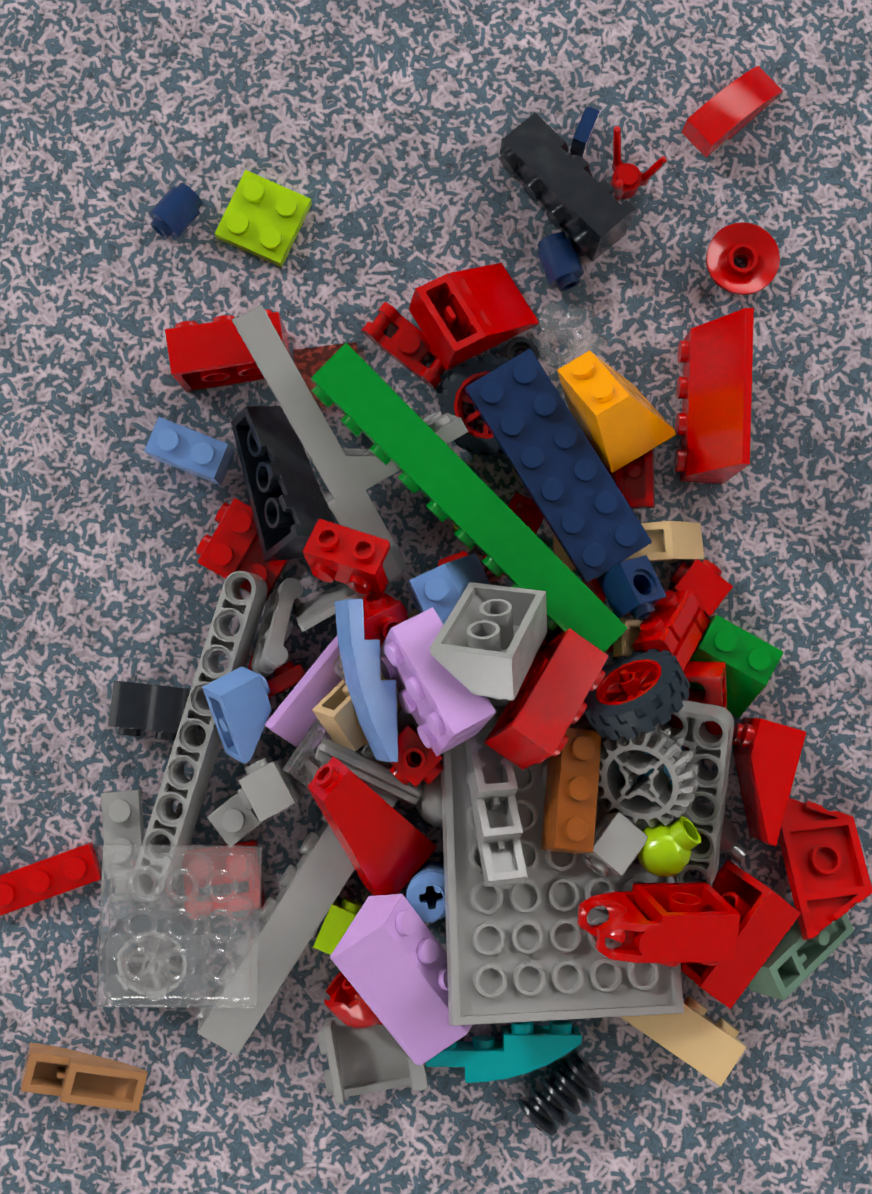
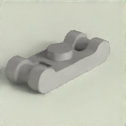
(275, 628)

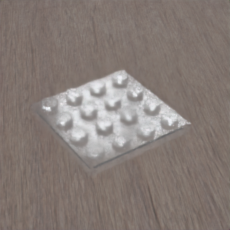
(179, 926)

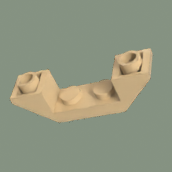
(670, 543)

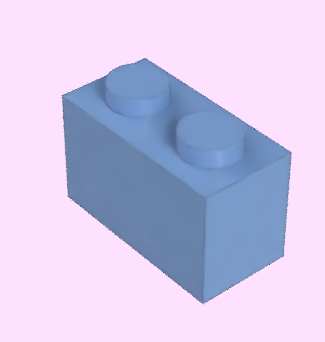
(189, 451)

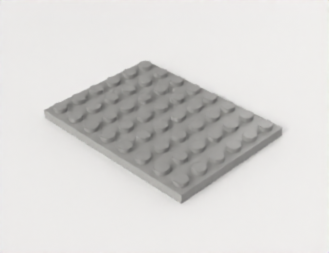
(519, 944)

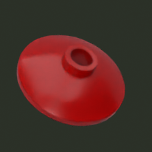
(754, 247)

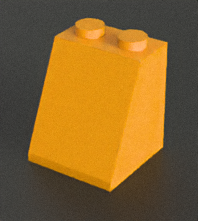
(611, 411)

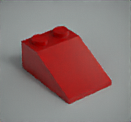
(766, 767)

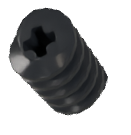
(561, 1094)

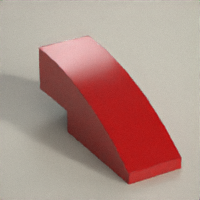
(730, 110)

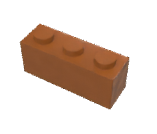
(572, 794)

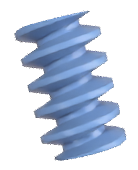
(426, 906)

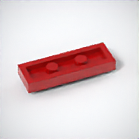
(48, 878)

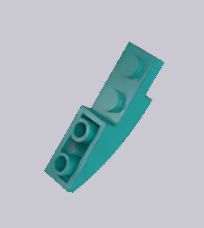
(519, 1052)

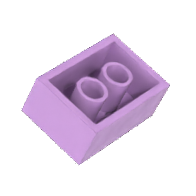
(427, 690)

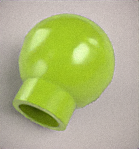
(668, 847)

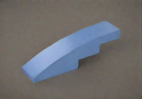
(372, 698)

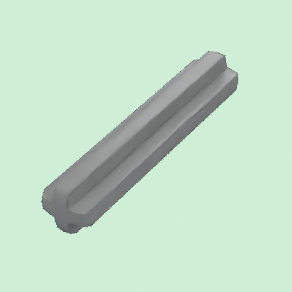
(369, 771)

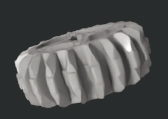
(651, 796)

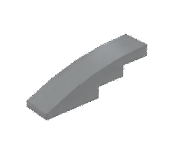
(495, 811)

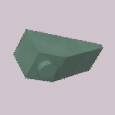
(796, 959)

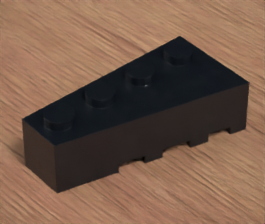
(278, 482)

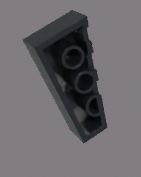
(565, 187)

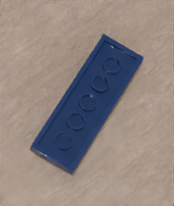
(557, 465)

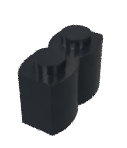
(147, 708)

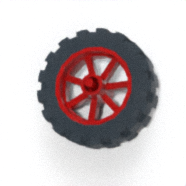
(453, 401)
(637, 694)

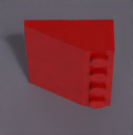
(715, 399)

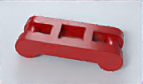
(406, 345)

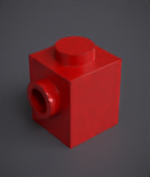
(704, 581)

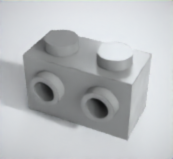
(268, 788)

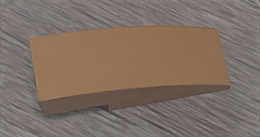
(82, 1078)

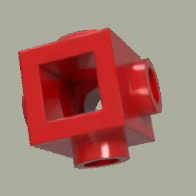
(381, 614)
(408, 770)

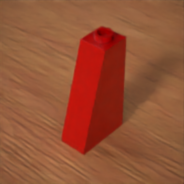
(372, 833)

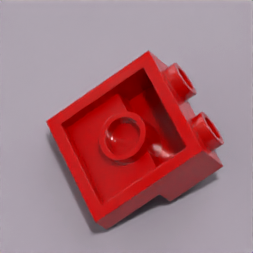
(237, 547)

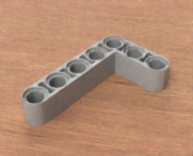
(711, 783)

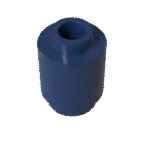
(175, 211)
(560, 261)

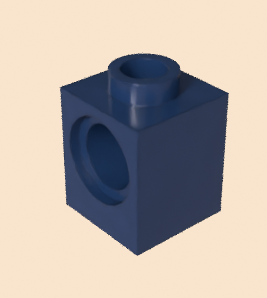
(632, 588)

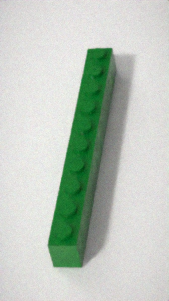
(460, 496)

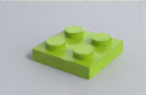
(263, 218)

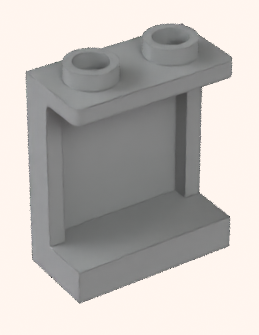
(366, 1061)

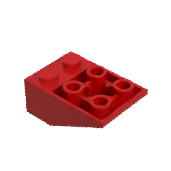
(470, 312)

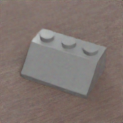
(492, 638)

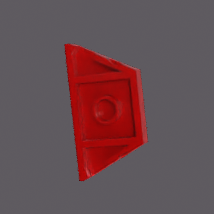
(822, 864)

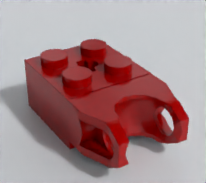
(665, 924)

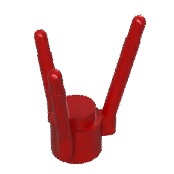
(627, 176)

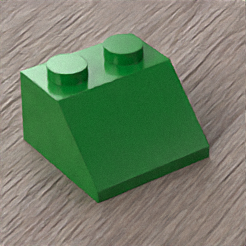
(747, 660)

